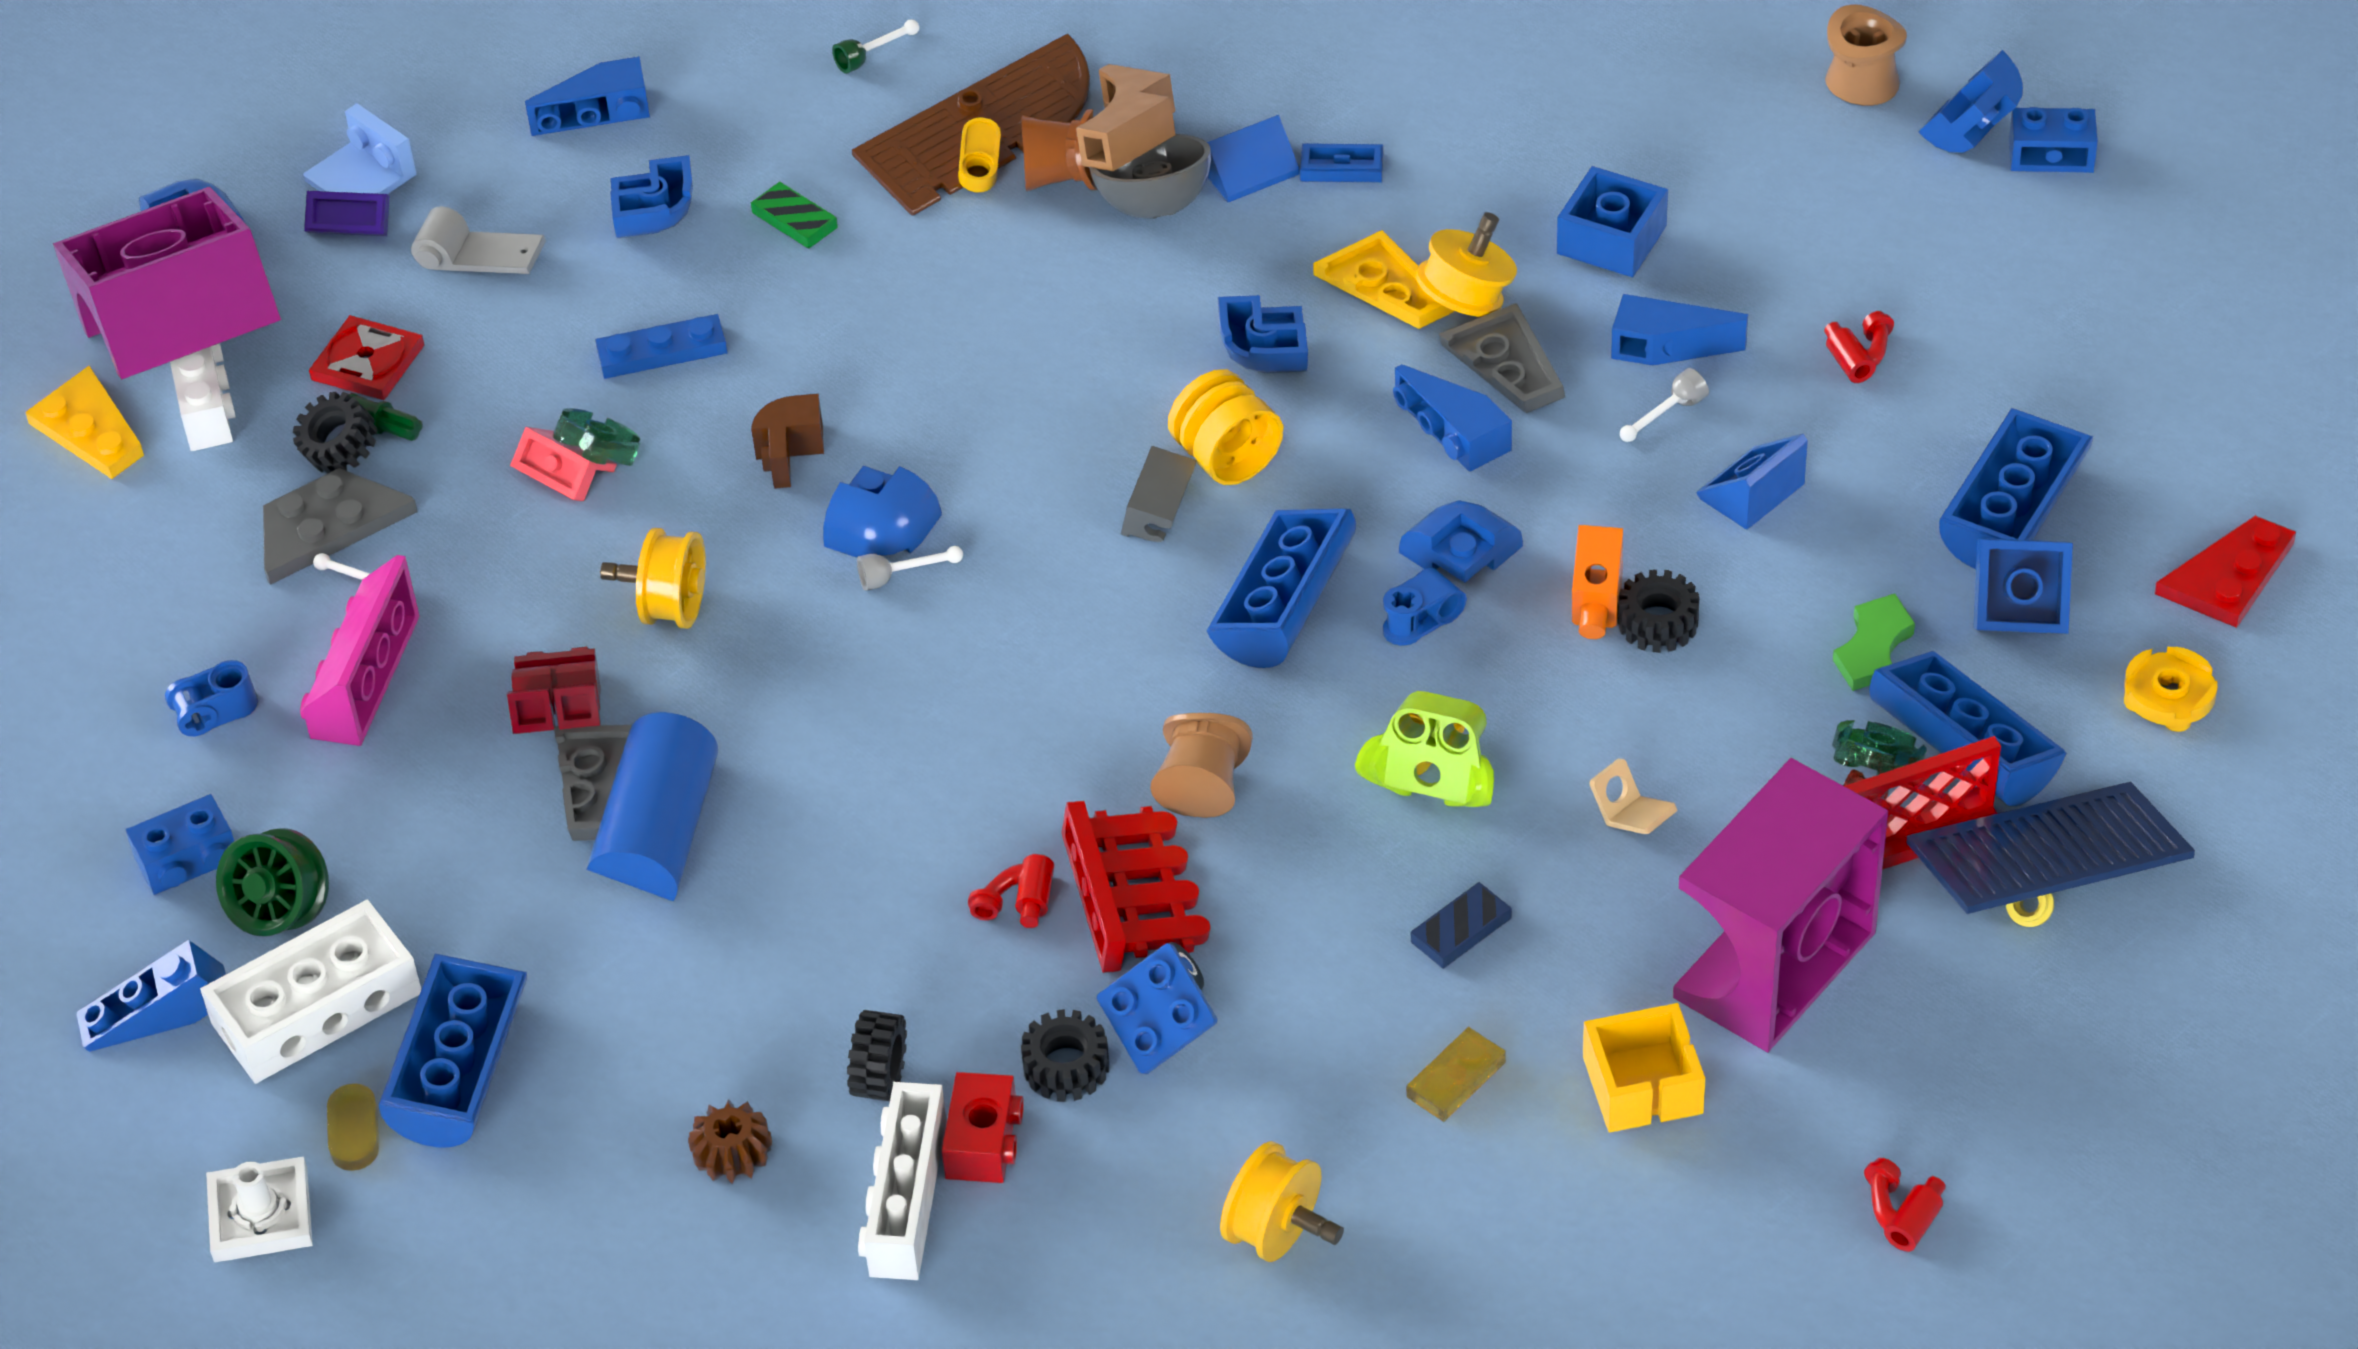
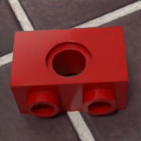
(980, 1127)

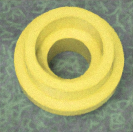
(2032, 919)

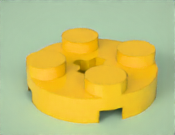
(2170, 707)

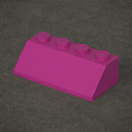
(362, 656)

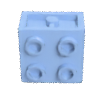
(372, 162)

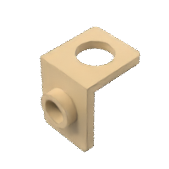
(1630, 810)

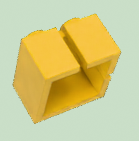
(1639, 1064)

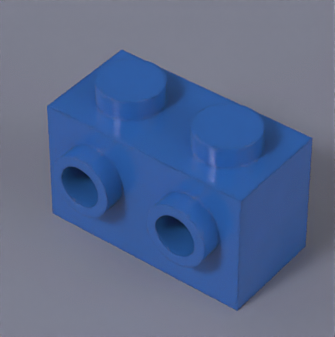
(2053, 140)
(185, 846)

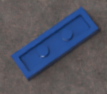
(661, 346)

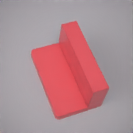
(556, 463)

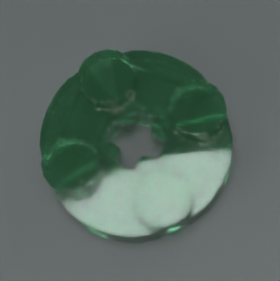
(597, 438)
(1876, 748)

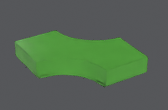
(1880, 629)

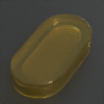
(352, 1127)

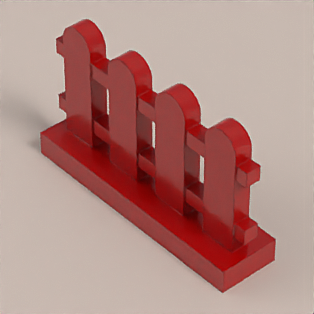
(1106, 904)

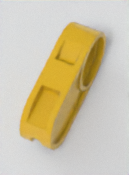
(979, 147)

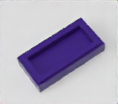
(346, 213)

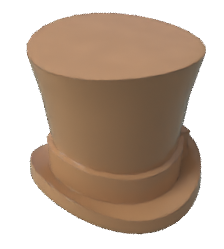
(1863, 55)
(1201, 763)

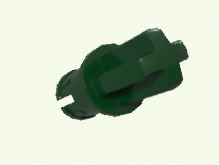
(390, 419)

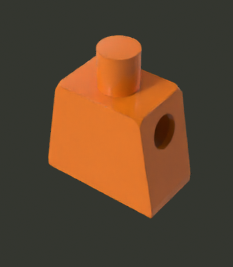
(1595, 590)

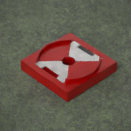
(374, 376)

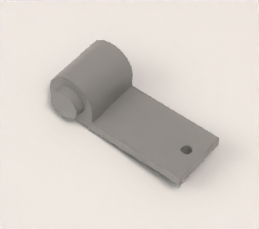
(449, 245)

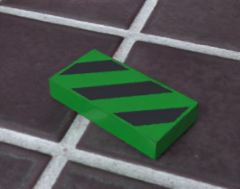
(794, 215)

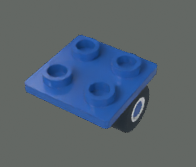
(1158, 1006)

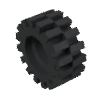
(323, 420)
(1658, 592)
(876, 1054)
(1069, 1076)

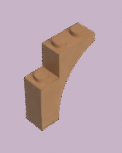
(1134, 117)

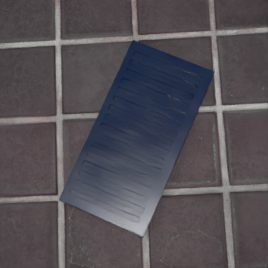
(2049, 847)

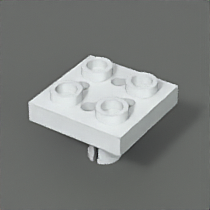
(257, 1201)

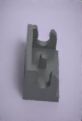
(1157, 494)

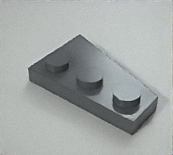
(1507, 357)
(588, 768)

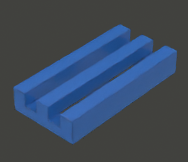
(1341, 162)

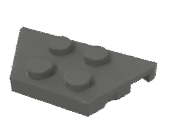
(326, 519)

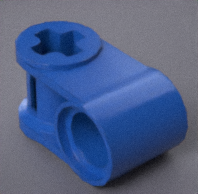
(1421, 607)
(215, 697)

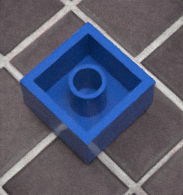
(1612, 221)
(2023, 585)

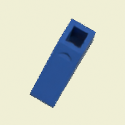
(593, 97)
(1668, 331)
(1458, 417)
(153, 1000)

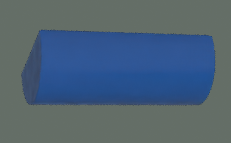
(2012, 483)
(1281, 584)
(1955, 711)
(655, 803)
(450, 1050)

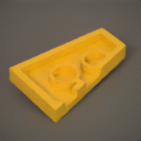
(1383, 277)
(87, 424)

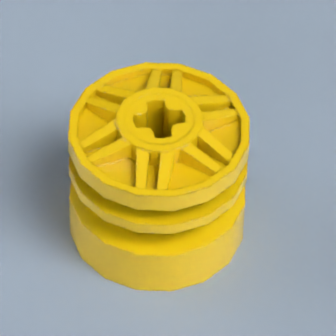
(1225, 427)

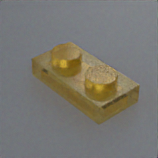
(1456, 1074)

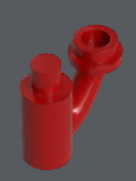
(1849, 352)
(1033, 895)
(1915, 1215)

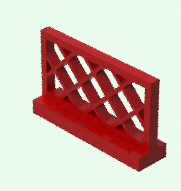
(1959, 805)

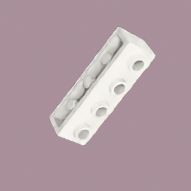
(201, 398)
(904, 1181)

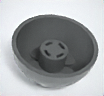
(1158, 180)

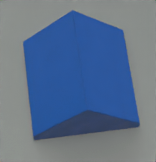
(1251, 159)
(1758, 480)

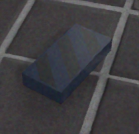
(1461, 925)

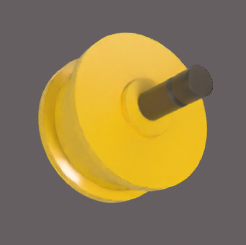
(1467, 269)
(666, 578)
(1274, 1203)

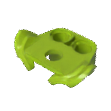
(1394, 755)

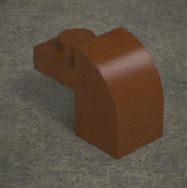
(785, 430)

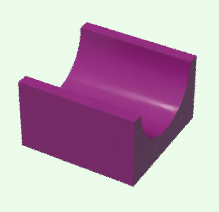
(167, 281)
(1795, 900)

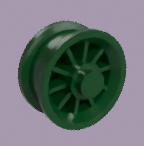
(272, 882)

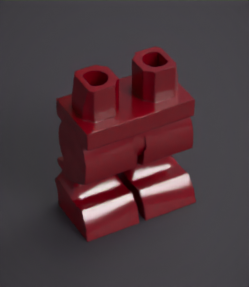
(551, 680)

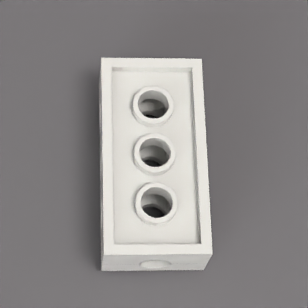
(311, 991)

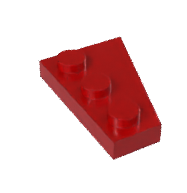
(2230, 572)

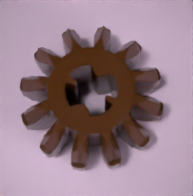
(730, 1141)

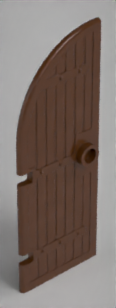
(925, 149)

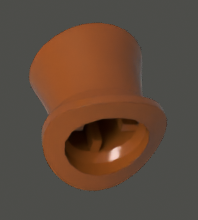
(1053, 152)

